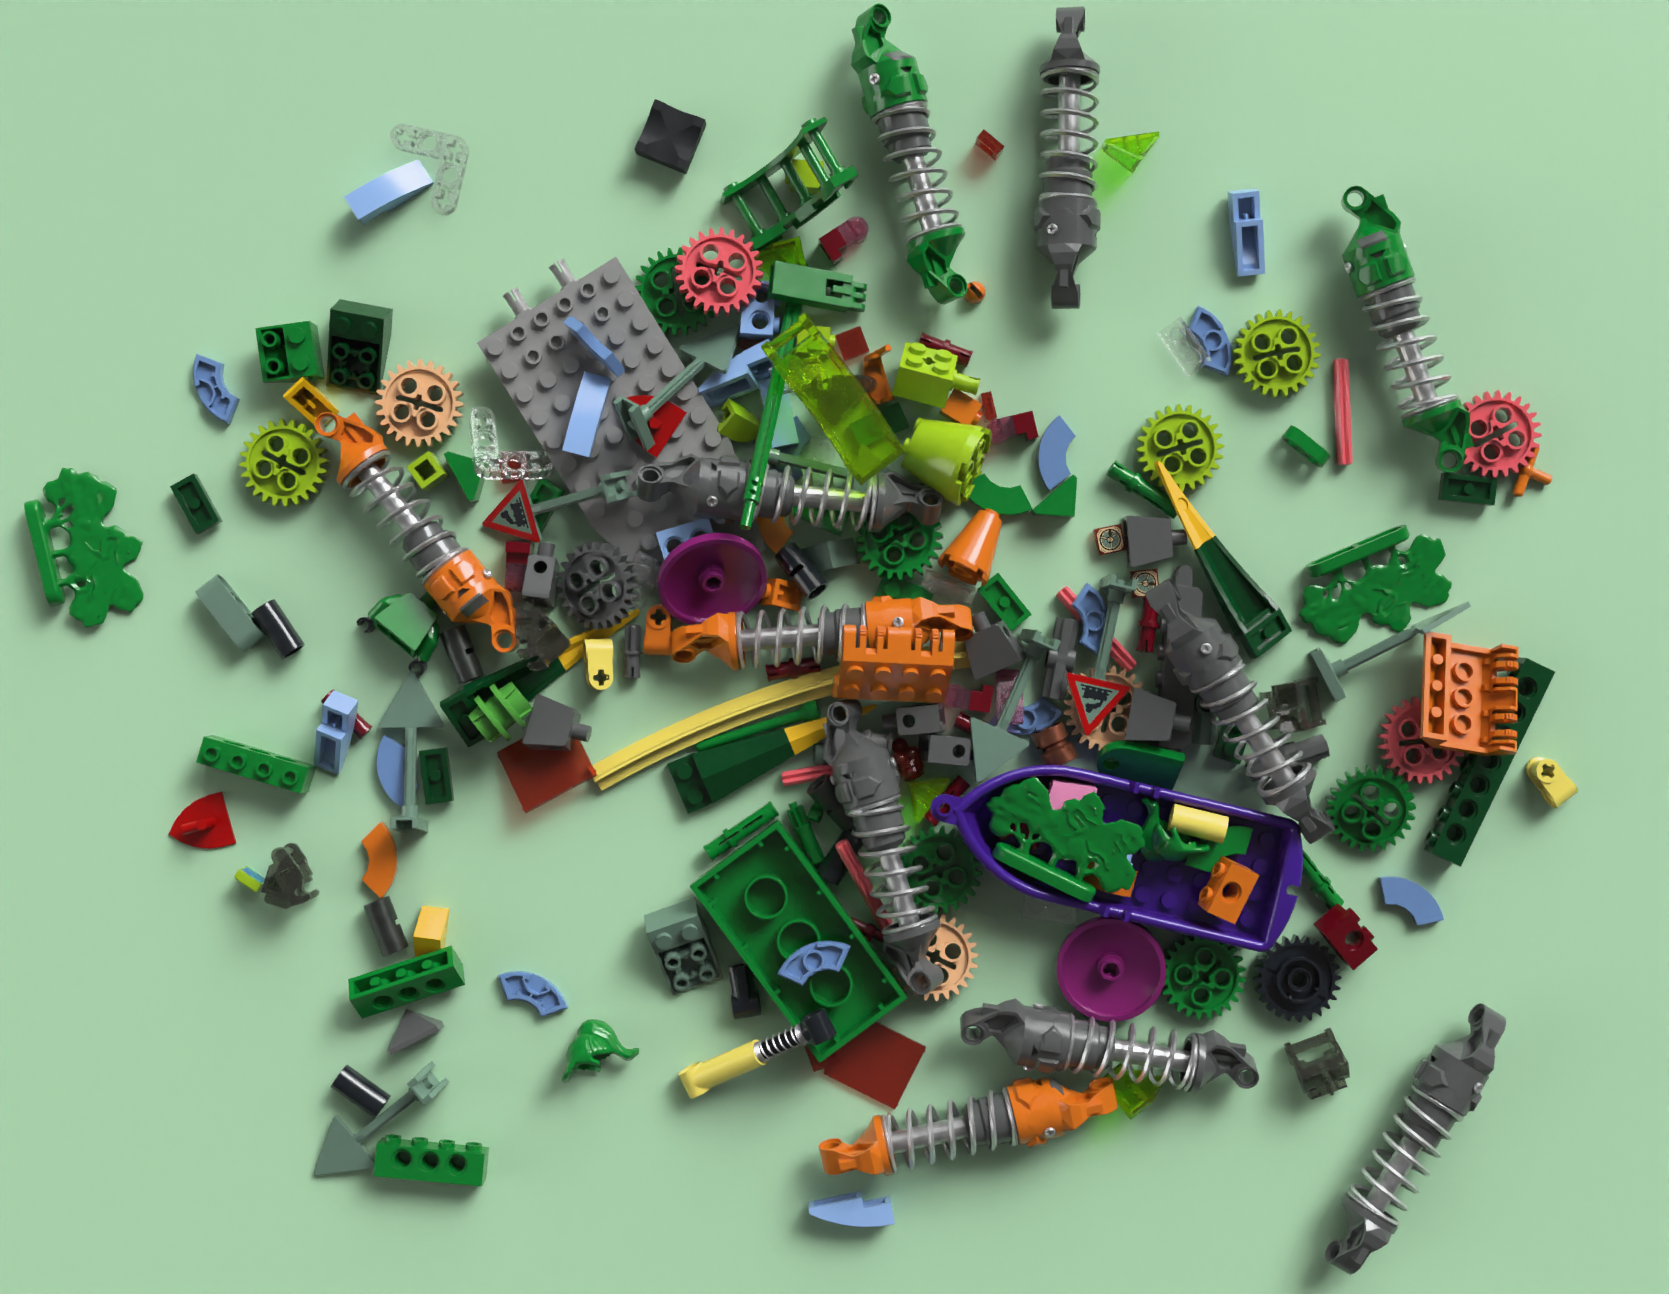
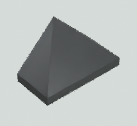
(413, 1029)

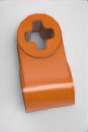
(658, 636)

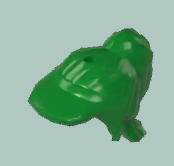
(1166, 844)
(593, 1043)

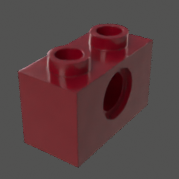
(1346, 936)

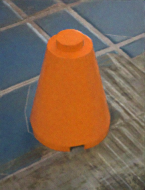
(974, 548)

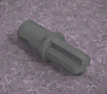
(632, 651)

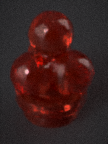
(907, 760)

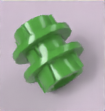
(500, 712)

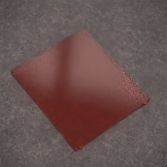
(544, 774)
(878, 1063)

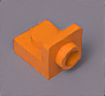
(781, 594)

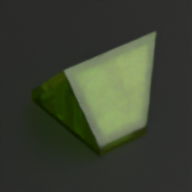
(1130, 149)
(784, 251)
(923, 792)
(1134, 1097)

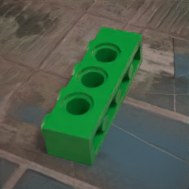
(256, 764)
(406, 982)
(389, 1164)

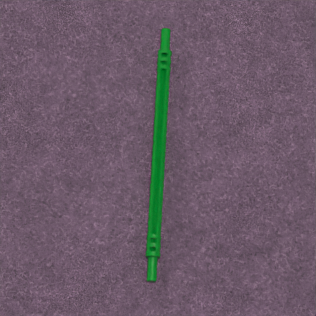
(767, 426)

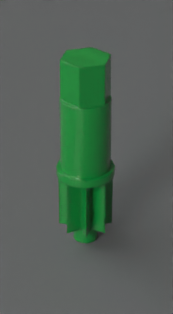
(805, 833)

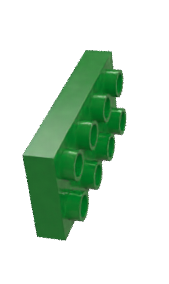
(775, 903)

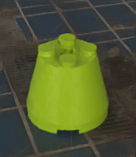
(947, 456)

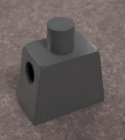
(1150, 539)
(541, 586)
(991, 647)
(1154, 717)
(928, 719)
(554, 726)
(939, 749)

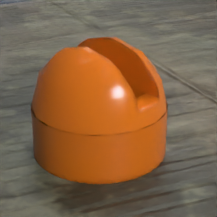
(971, 297)

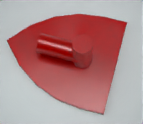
(662, 424)
(204, 823)

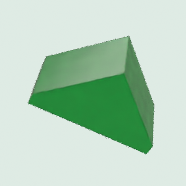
(466, 476)
(1060, 502)

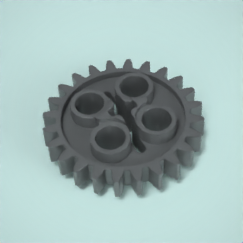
(586, 562)

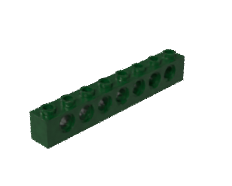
(1490, 778)

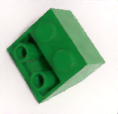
(290, 352)

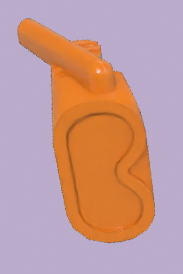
(874, 367)

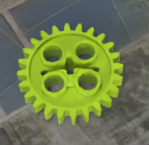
(1281, 376)
(1172, 426)
(273, 484)

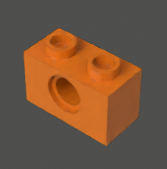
(1227, 904)

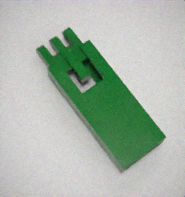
(808, 286)

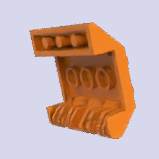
(897, 670)
(1466, 697)

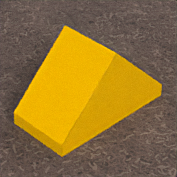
(309, 400)
(430, 930)

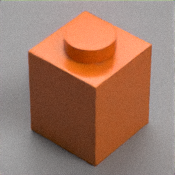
(962, 408)

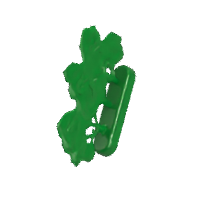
(94, 549)
(1384, 589)
(1073, 834)

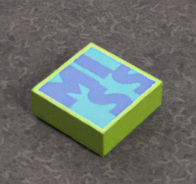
(250, 878)

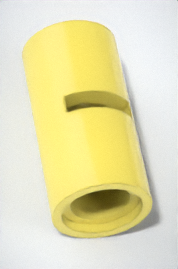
(1198, 823)

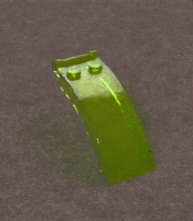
(835, 400)

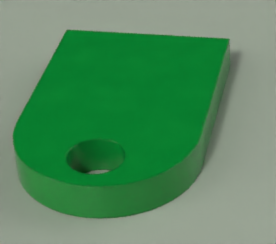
(1141, 763)

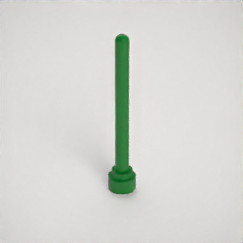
(808, 712)

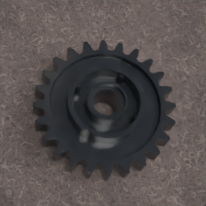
(1316, 982)

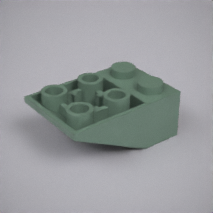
(683, 946)

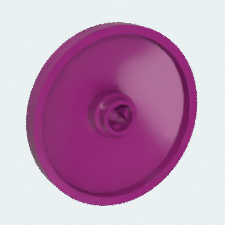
(711, 577)
(1111, 969)

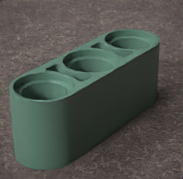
(230, 612)

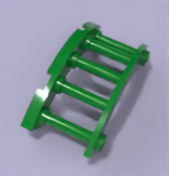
(810, 204)

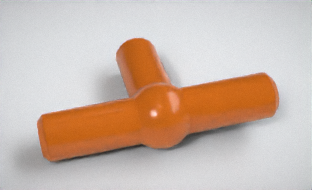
(1532, 473)

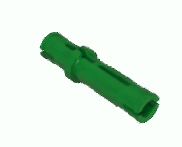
(1139, 486)
(714, 849)
(1319, 884)

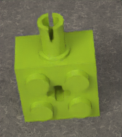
(929, 375)

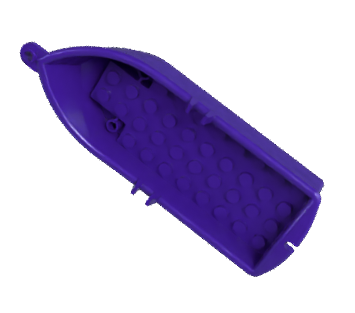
(1163, 891)

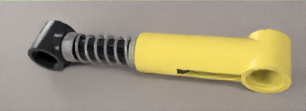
(702, 1076)

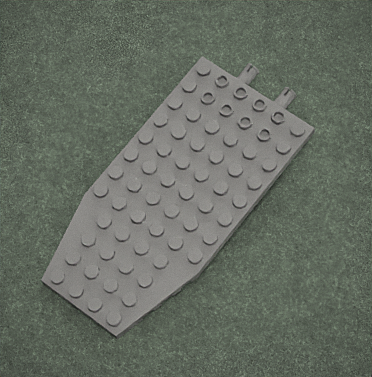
(543, 373)

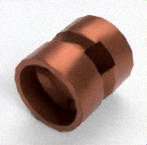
(1054, 745)

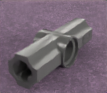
(1060, 661)
(1313, 750)

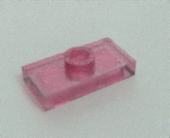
(1003, 684)

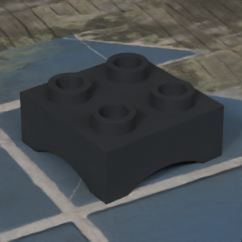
(670, 137)

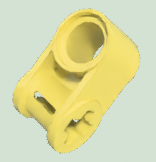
(598, 656)
(1553, 784)

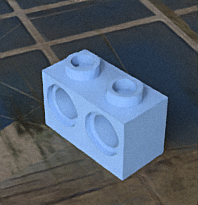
(759, 311)
(682, 532)

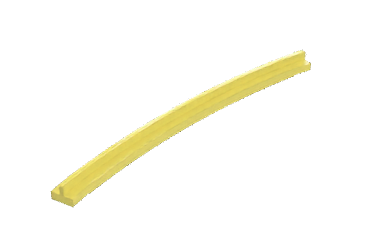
(725, 717)

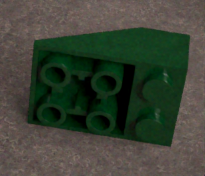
(358, 346)

